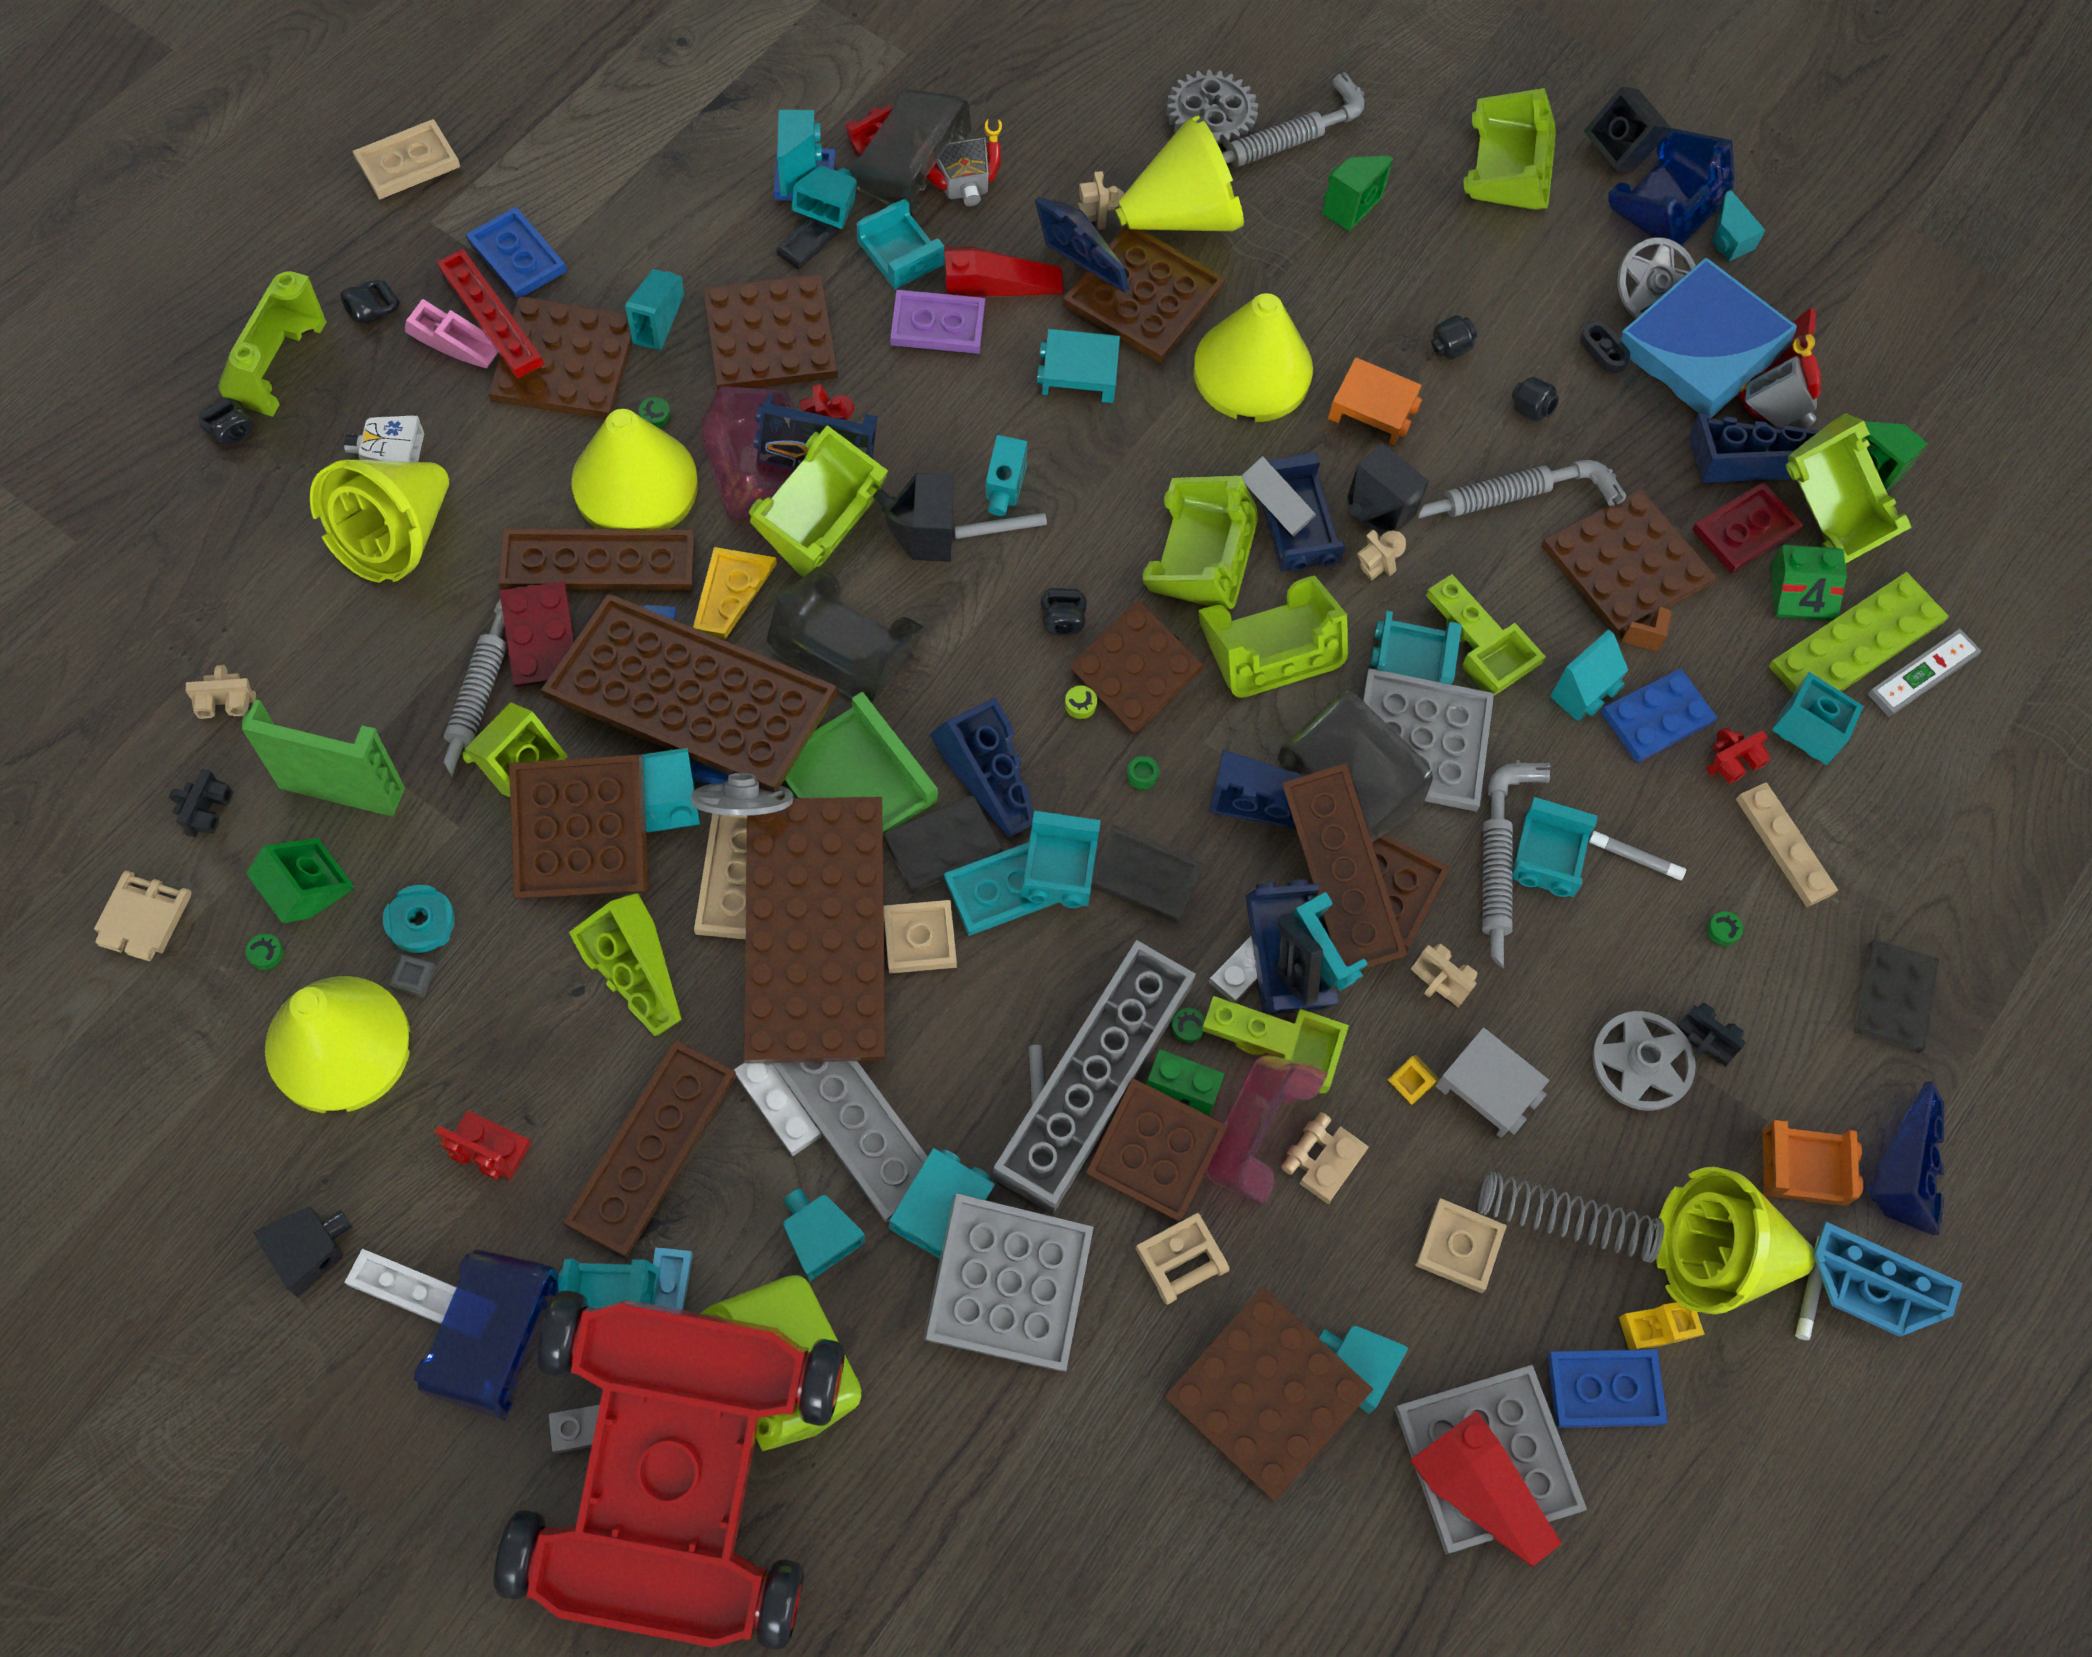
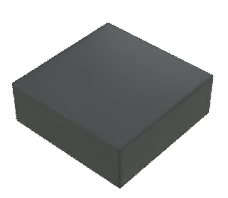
(412, 976)

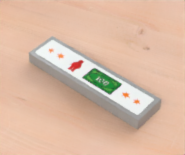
(1924, 672)

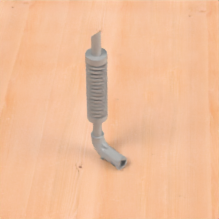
(1297, 130)
(1523, 485)
(475, 690)
(1498, 854)

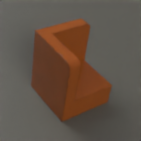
(1649, 633)

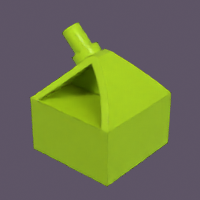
(511, 738)

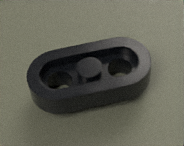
(1608, 349)

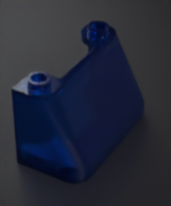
(1681, 189)
(486, 1331)

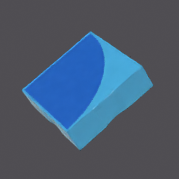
(1708, 337)

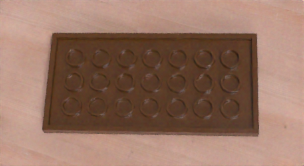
(690, 692)
(815, 933)

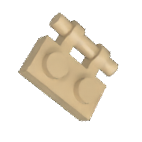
(1333, 1164)

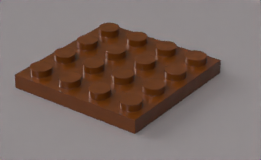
(1162, 298)
(770, 332)
(581, 356)
(1628, 562)
(578, 827)
(1269, 1393)

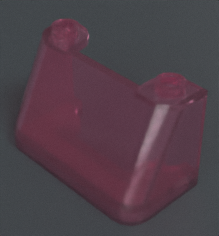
(729, 436)
(1249, 1119)

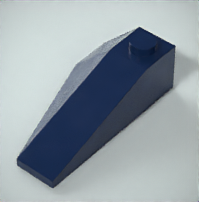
(1076, 238)
(983, 757)

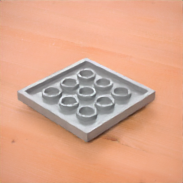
(1442, 725)
(1008, 1283)
(1522, 1423)

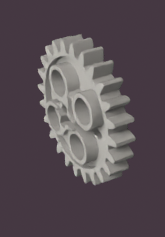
(1218, 101)

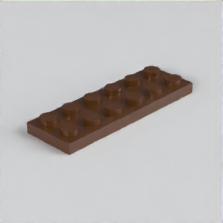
(598, 559)
(1344, 866)
(650, 1149)

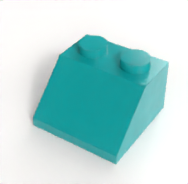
(797, 147)
(1591, 678)
(1818, 718)
(668, 790)

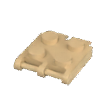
(140, 917)

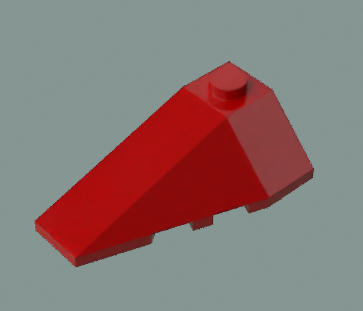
(986, 273)

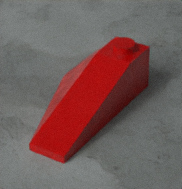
(1481, 1481)

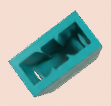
(825, 195)
(1005, 474)
(819, 1233)
(1370, 1357)

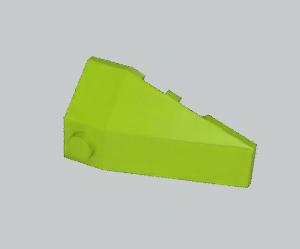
(628, 953)

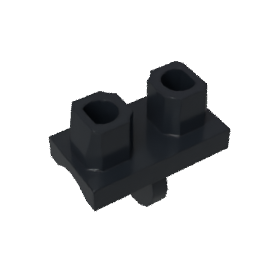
(195, 801)
(1710, 1035)

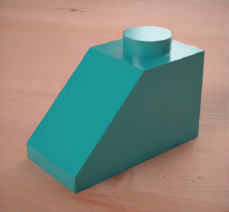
(1735, 228)

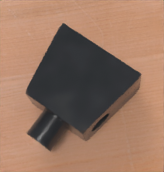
(303, 1246)

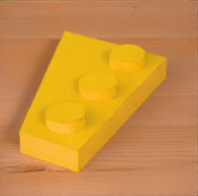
(729, 589)

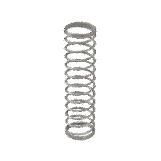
(1487, 1195)

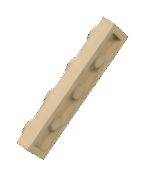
(1786, 844)

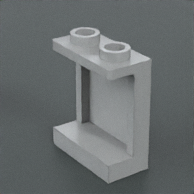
(1495, 1082)

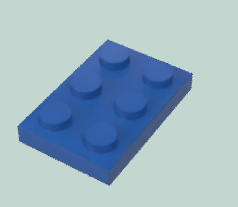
(516, 253)
(1659, 715)
(1606, 1388)

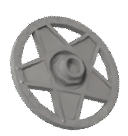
(1652, 276)
(740, 797)
(1644, 1060)

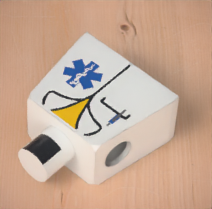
(388, 439)

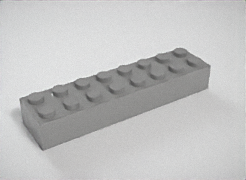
(1093, 1077)

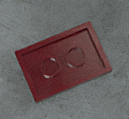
(1747, 527)
(536, 630)

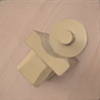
(1098, 199)
(1381, 554)
(219, 690)
(1443, 976)

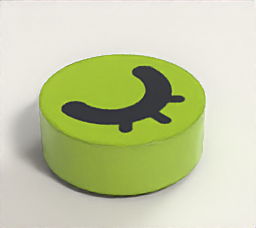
(1080, 702)

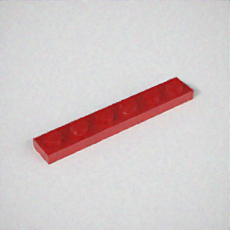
(490, 313)

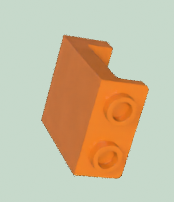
(1377, 399)
(1811, 1165)

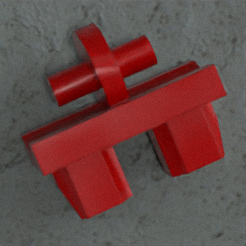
(863, 131)
(820, 403)
(1728, 760)

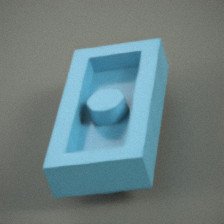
(673, 1276)

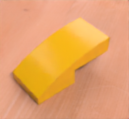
(1660, 1326)

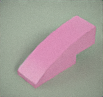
(450, 335)

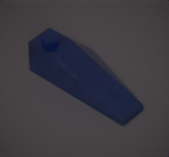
(1909, 1168)

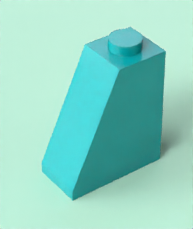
(654, 308)

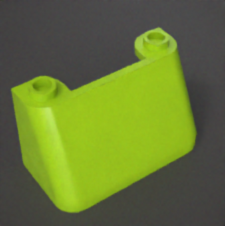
(1513, 150)
(284, 311)
(1845, 488)
(819, 501)
(1206, 541)
(1279, 643)
(797, 1313)

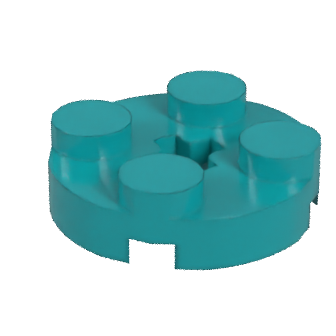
(432, 932)

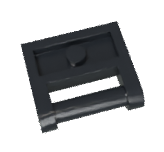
(1298, 960)

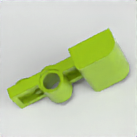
(1498, 654)
(1307, 1040)

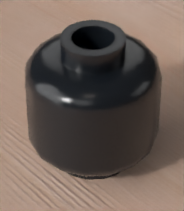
(1454, 337)
(1535, 398)

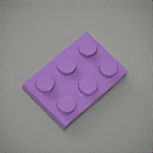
(937, 321)

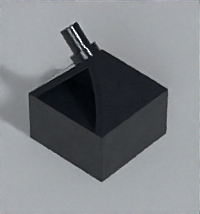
(1627, 129)
(1385, 491)
(922, 516)

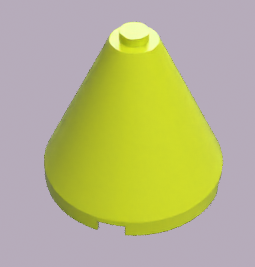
(1184, 187)
(1254, 362)
(634, 476)
(378, 513)
(337, 1044)
(1727, 1243)

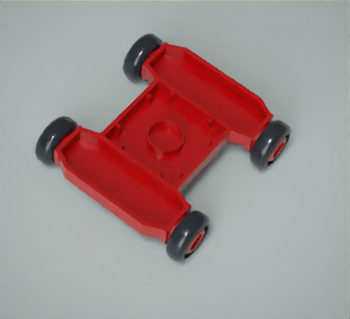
(668, 1473)

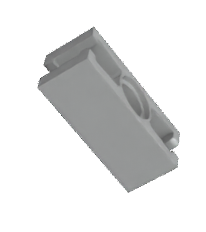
(1278, 496)

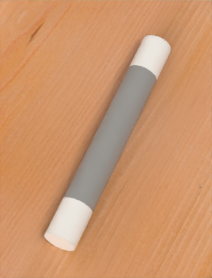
(1637, 855)
(1809, 1303)

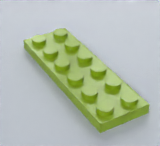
(1862, 636)

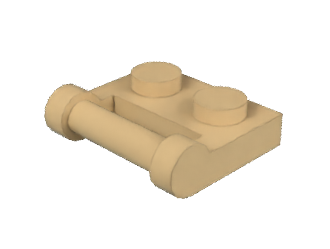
(1177, 1247)

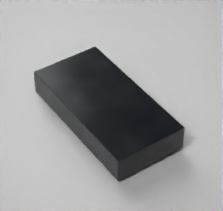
(806, 242)

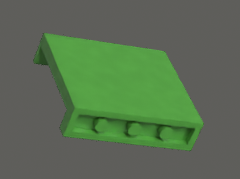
(862, 758)
(325, 767)

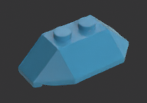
(1882, 1284)

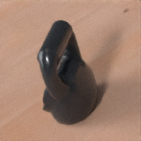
(362, 304)
(231, 426)
(1063, 617)

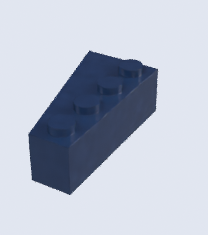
(1743, 451)
(1251, 791)

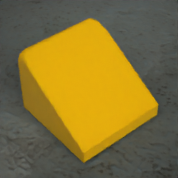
(1413, 1079)

